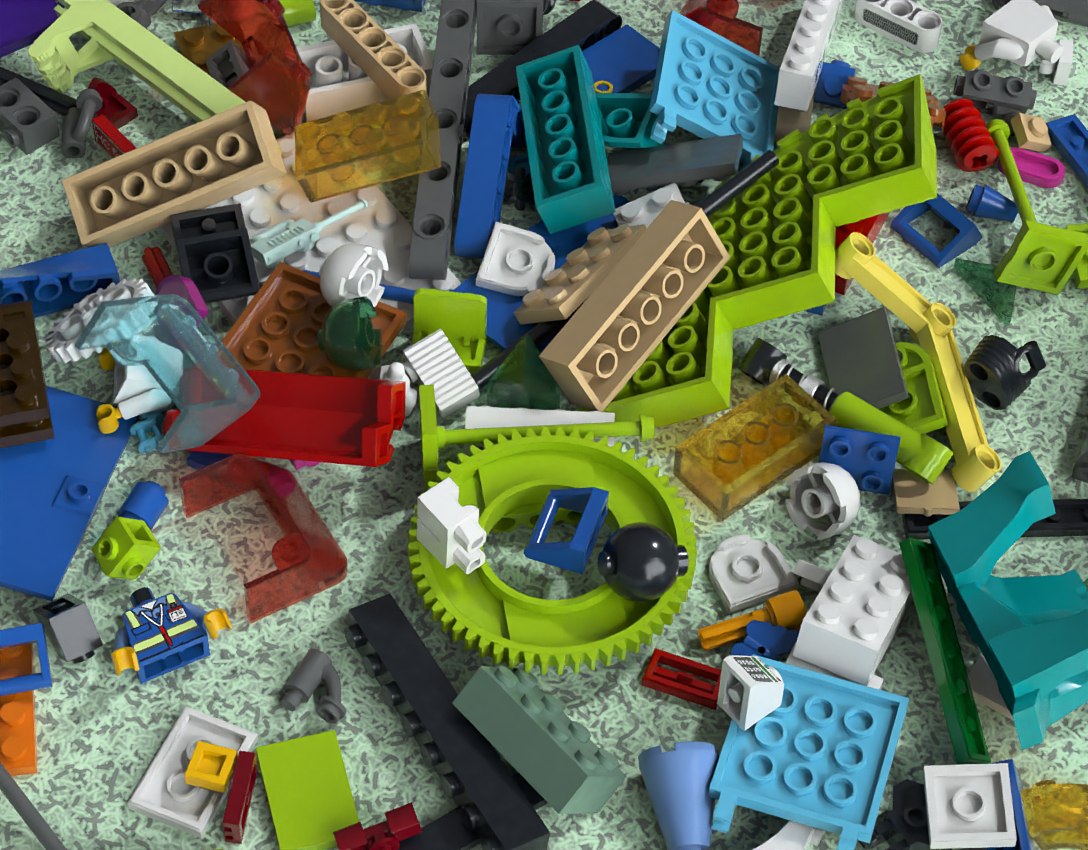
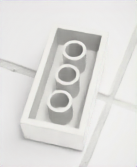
(342, 85)
(856, 612)

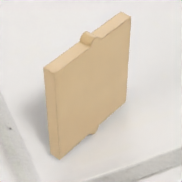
(919, 497)

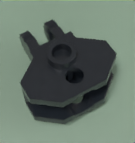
(906, 821)

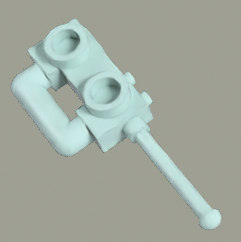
(291, 236)

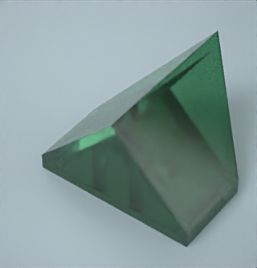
(523, 381)

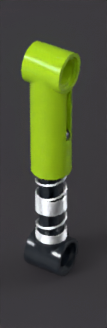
(916, 451)

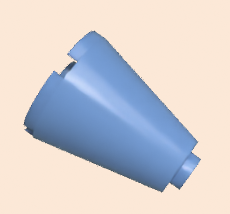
(679, 792)

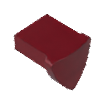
(114, 106)

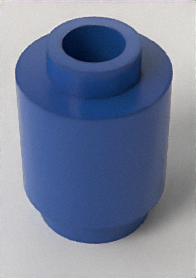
(145, 503)

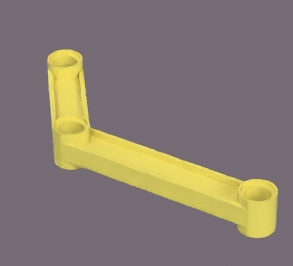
(932, 330)

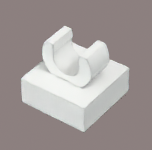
(1062, 66)

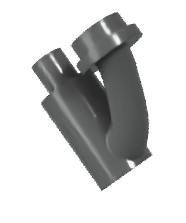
(78, 123)
(310, 672)

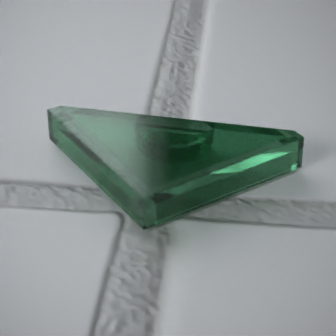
(982, 280)

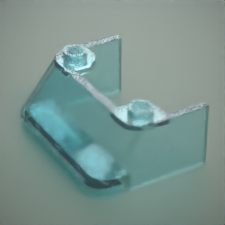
(183, 359)

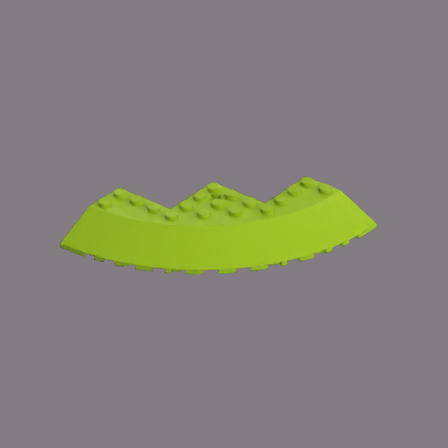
(784, 243)

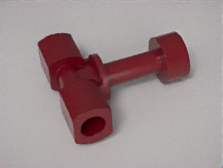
(400, 824)

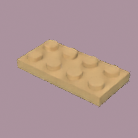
(578, 278)

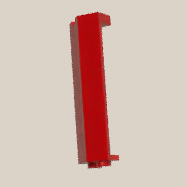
(314, 419)

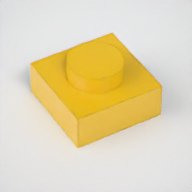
(211, 767)

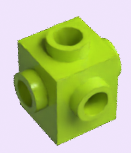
(125, 548)

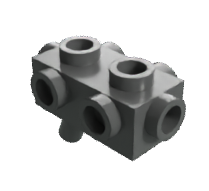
(996, 94)

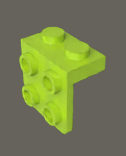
(460, 318)

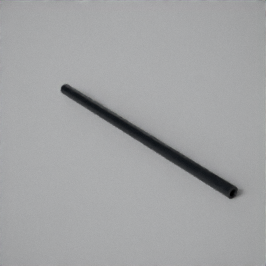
(709, 205)

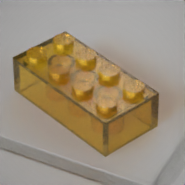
(367, 146)
(752, 447)

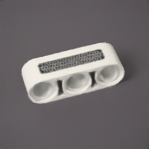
(902, 22)

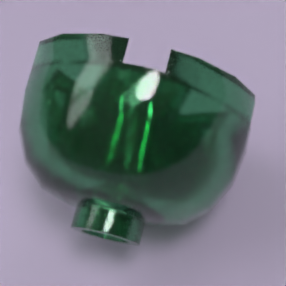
(350, 335)

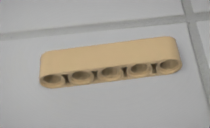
(371, 48)

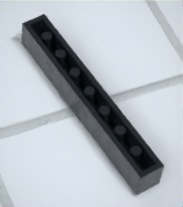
(447, 740)

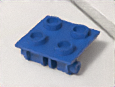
(863, 454)

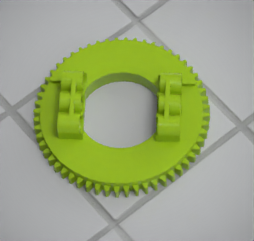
(509, 489)

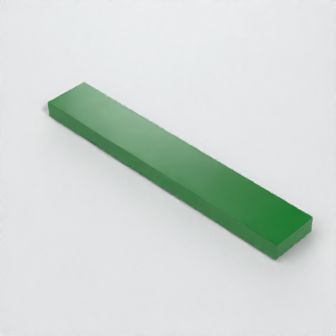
(944, 653)

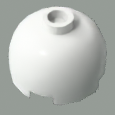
(352, 273)
(823, 491)

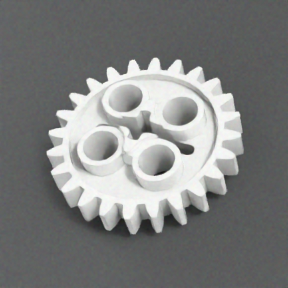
(68, 330)

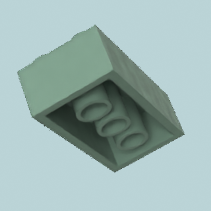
(540, 739)

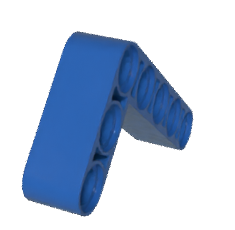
(494, 130)

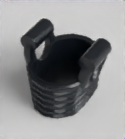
(996, 373)

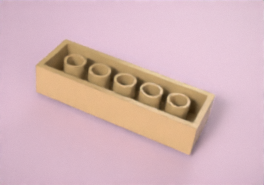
(174, 176)
(635, 306)

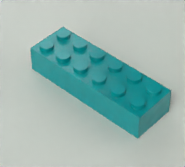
(564, 140)

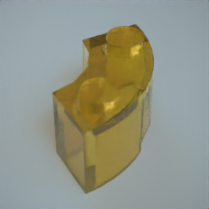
(1057, 814)

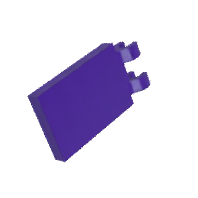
(24, 22)

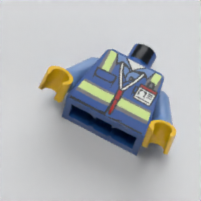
(163, 634)

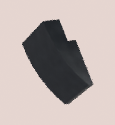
(216, 252)

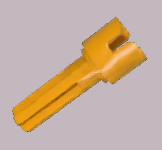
(780, 610)

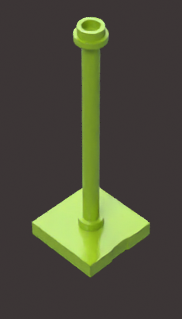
(1041, 253)
(436, 437)

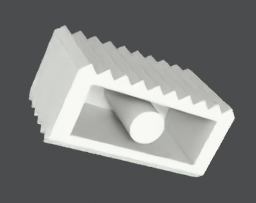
(437, 364)

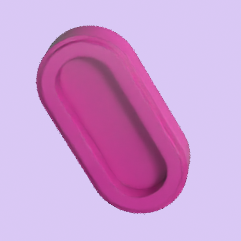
(1037, 168)

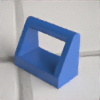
(967, 231)
(575, 554)
(23, 636)

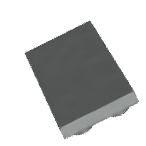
(676, 163)

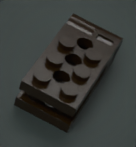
(23, 390)

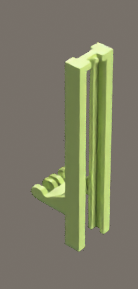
(121, 38)

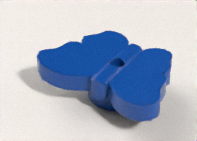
(773, 640)

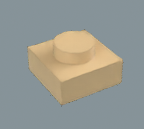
(1031, 132)

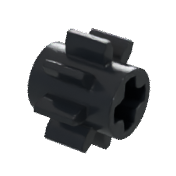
(511, 189)

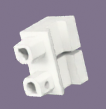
(449, 529)

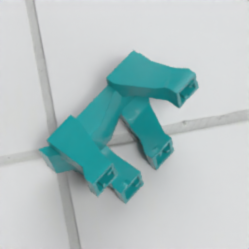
(1025, 626)

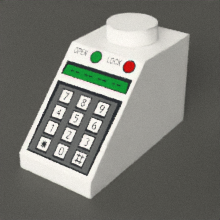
(749, 689)

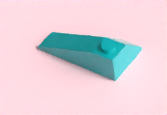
(626, 119)

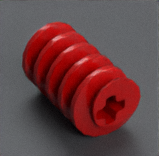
(968, 136)

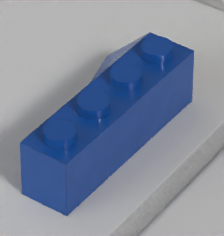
(60, 280)

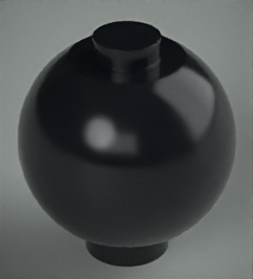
(641, 562)

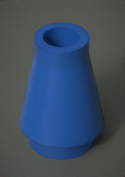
(991, 204)

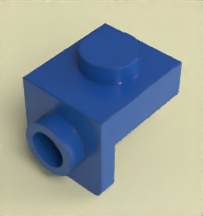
(831, 81)

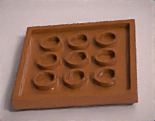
(283, 324)

